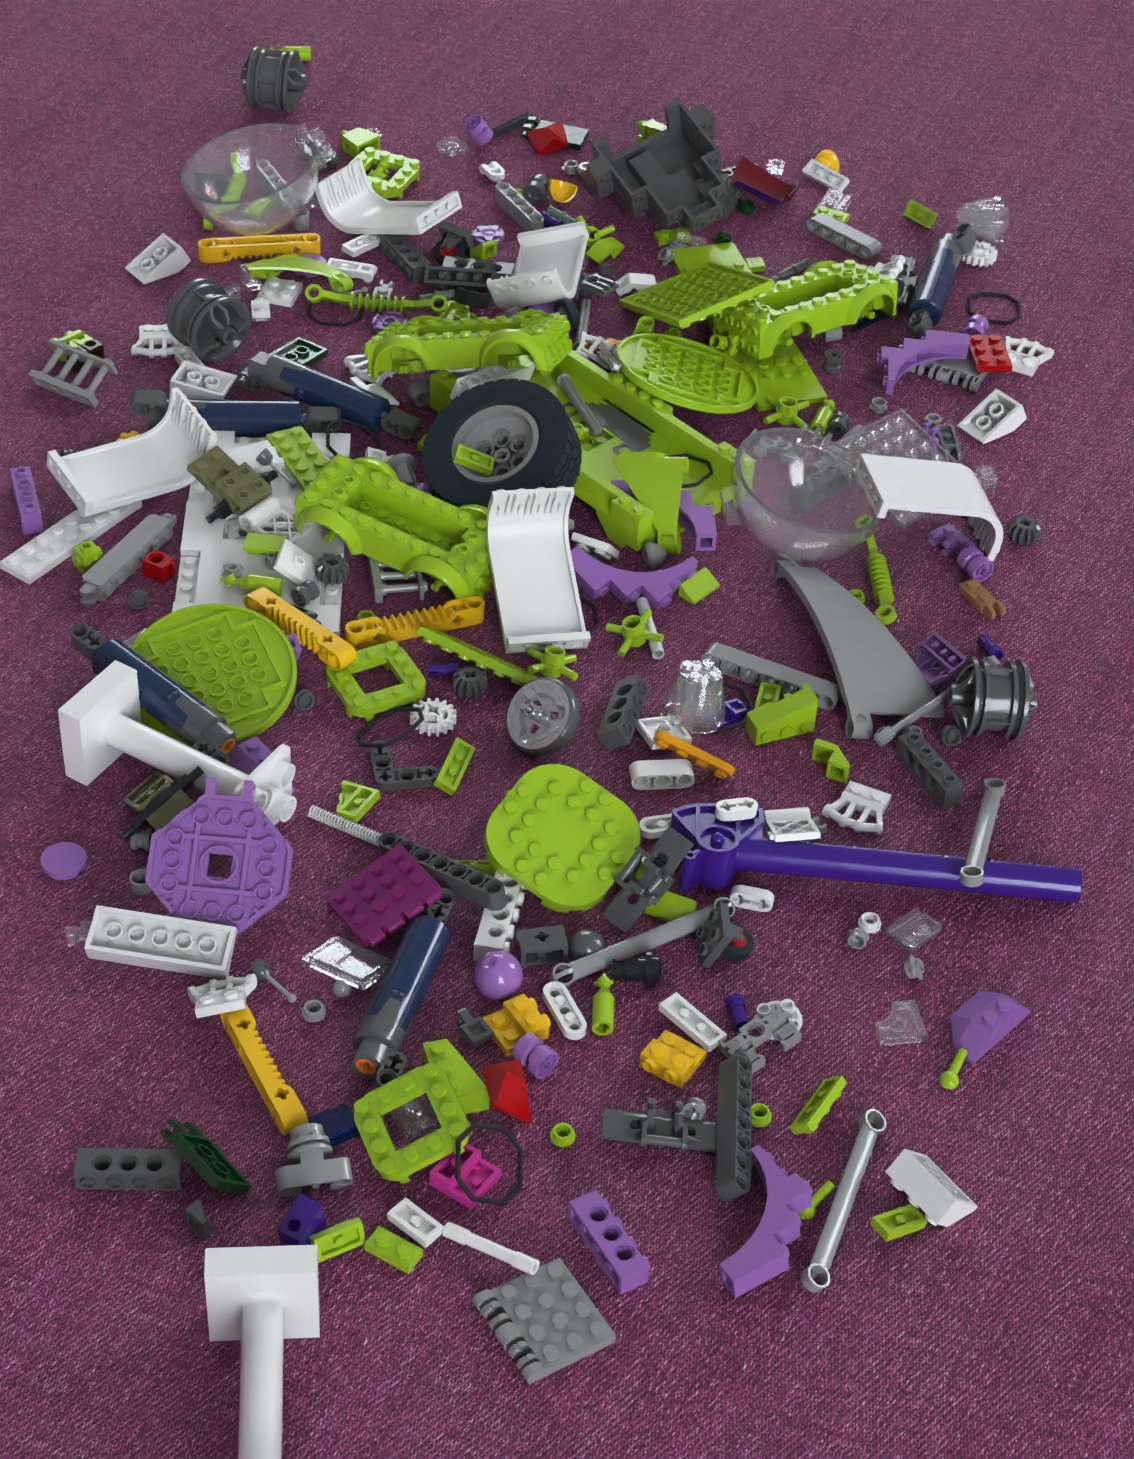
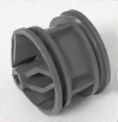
(273, 79)
(208, 320)
(993, 698)

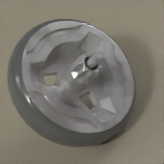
(553, 730)

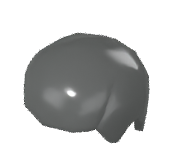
(584, 943)

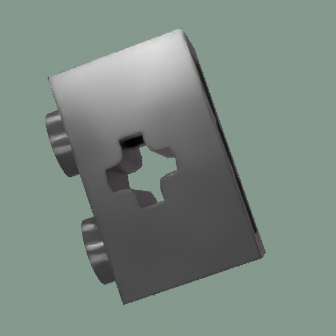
(541, 945)

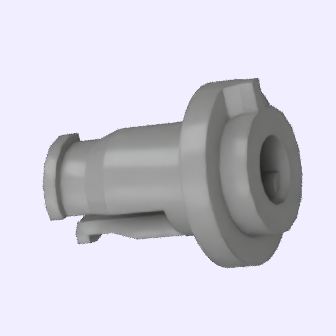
(404, 467)

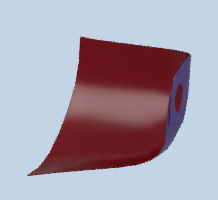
(762, 183)

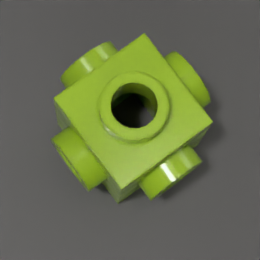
(86, 555)

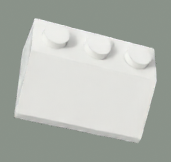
(929, 1188)

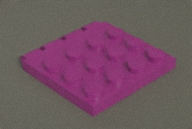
(384, 895)

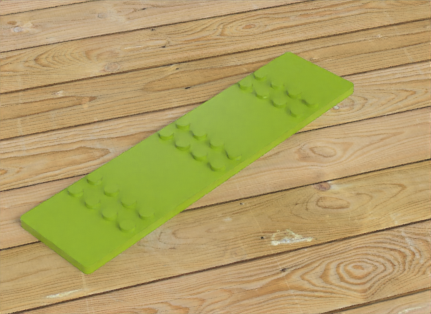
(780, 374)

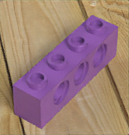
(26, 500)
(609, 1241)

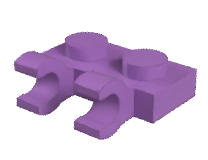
(950, 538)

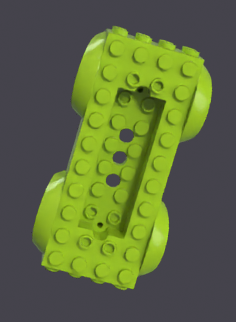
(816, 301)
(449, 344)
(365, 493)

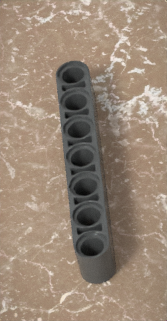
(451, 874)
(734, 1127)

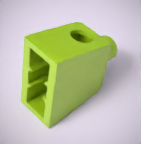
(358, 139)

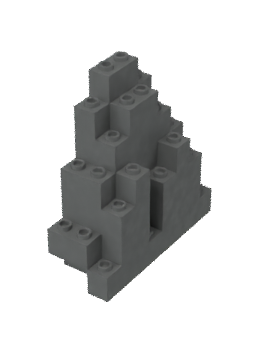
(666, 175)

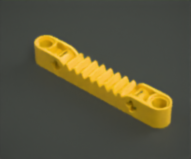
(212, 249)
(467, 612)
(329, 646)
(277, 1096)

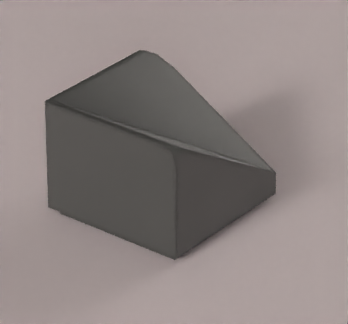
(198, 1222)

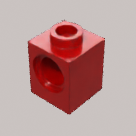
(158, 566)

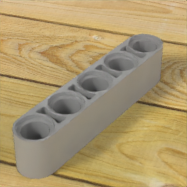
(518, 207)
(843, 236)

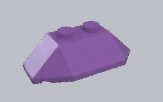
(939, 660)
(249, 756)
(984, 1022)

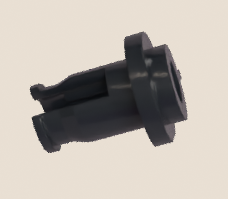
(638, 969)

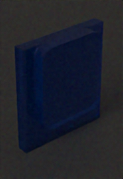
(337, 1124)

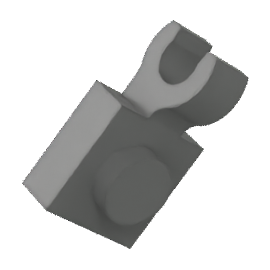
(473, 1029)

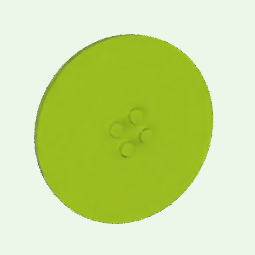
(687, 373)
(227, 660)

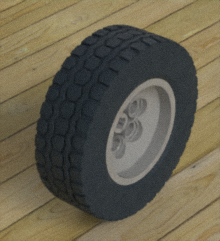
(514, 424)

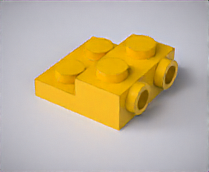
(515, 1020)
(672, 1058)

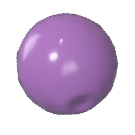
(498, 975)

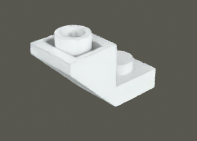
(634, 280)
(260, 310)

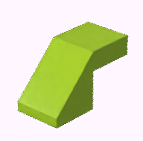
(603, 248)
(484, 250)
(830, 754)

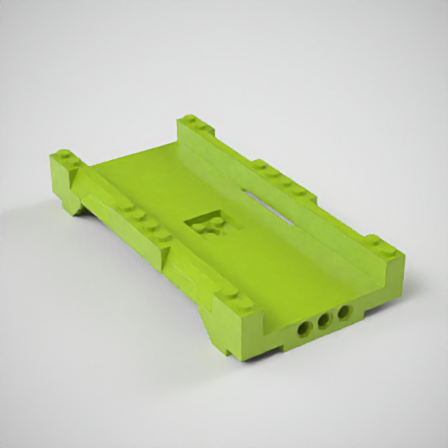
(621, 515)

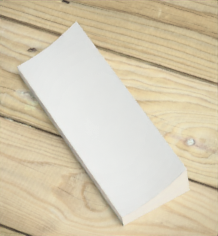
(161, 942)

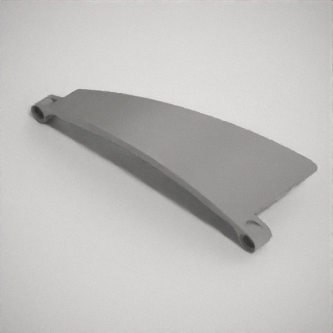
(866, 657)

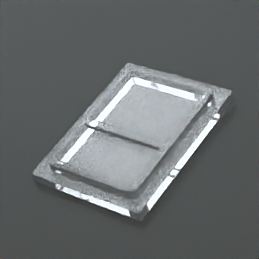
(347, 962)

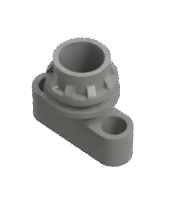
(309, 1154)

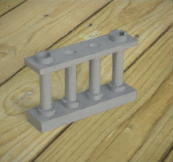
(72, 389)
(381, 589)

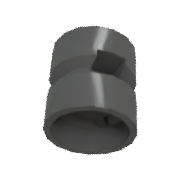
(536, 189)

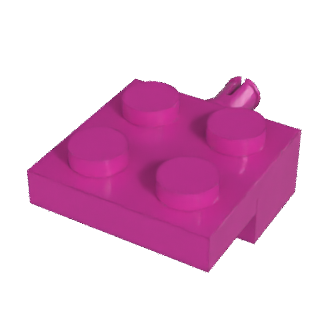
(474, 1171)

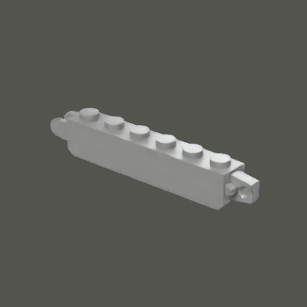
(125, 557)

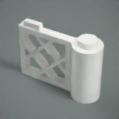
(265, 515)
(789, 824)

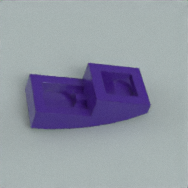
(735, 711)

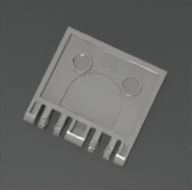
(953, 367)
(544, 1317)

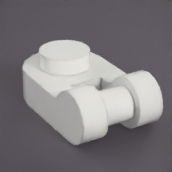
(492, 171)

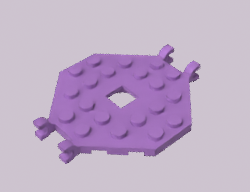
(222, 827)

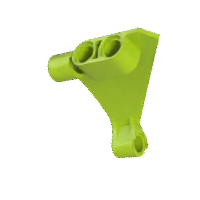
(273, 267)
(657, 485)

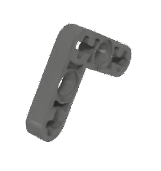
(394, 776)

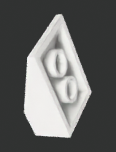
(158, 260)
(201, 381)
(993, 418)

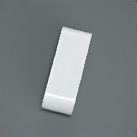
(661, 774)

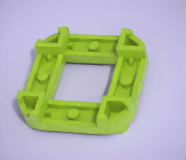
(407, 172)
(366, 705)
(370, 1122)

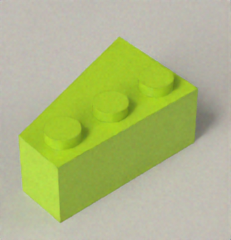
(784, 718)
(467, 1085)

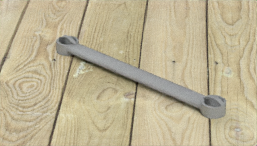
(889, 732)
(973, 873)
(637, 944)
(843, 1201)

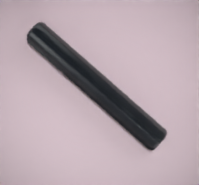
(510, 125)

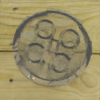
(987, 218)
(696, 698)

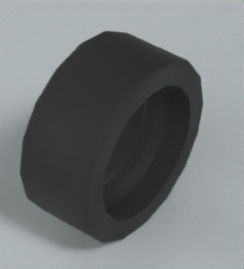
(472, 297)

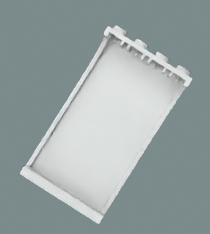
(358, 209)
(545, 267)
(136, 465)
(932, 489)
(534, 569)

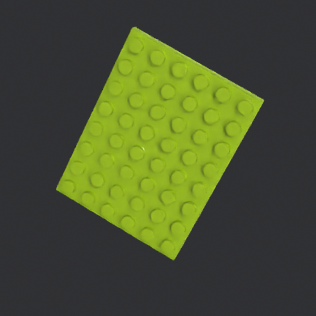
(697, 294)

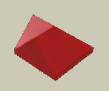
(548, 138)
(508, 1089)

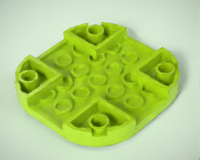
(561, 837)

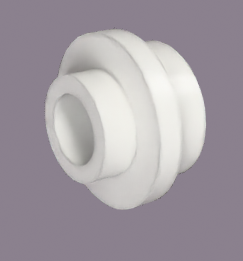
(869, 922)

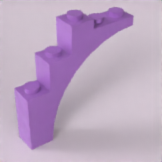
(913, 352)
(695, 519)
(626, 585)
(766, 1250)

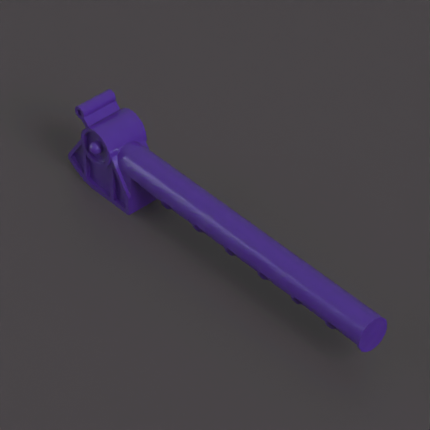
(738, 845)

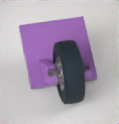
(564, 307)

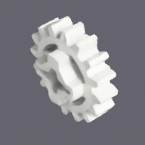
(981, 255)
(434, 717)

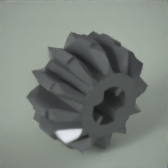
(1023, 530)
(332, 569)
(469, 682)

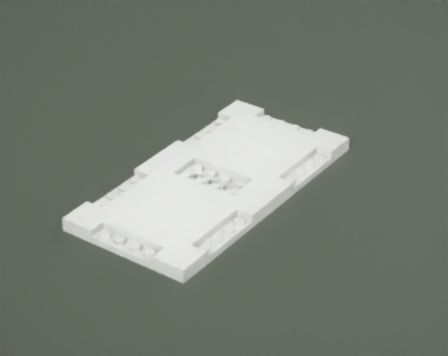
(210, 546)

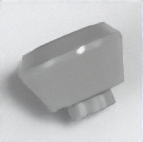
(653, 554)

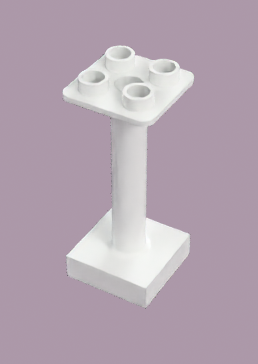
(107, 722)
(261, 1300)

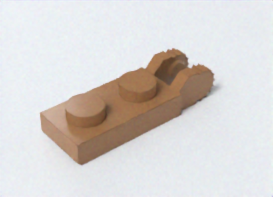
(981, 599)

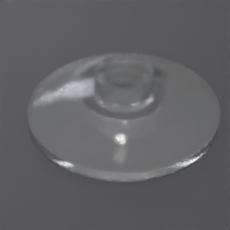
(451, 146)

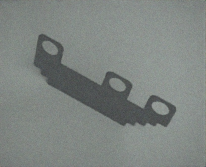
(625, 428)

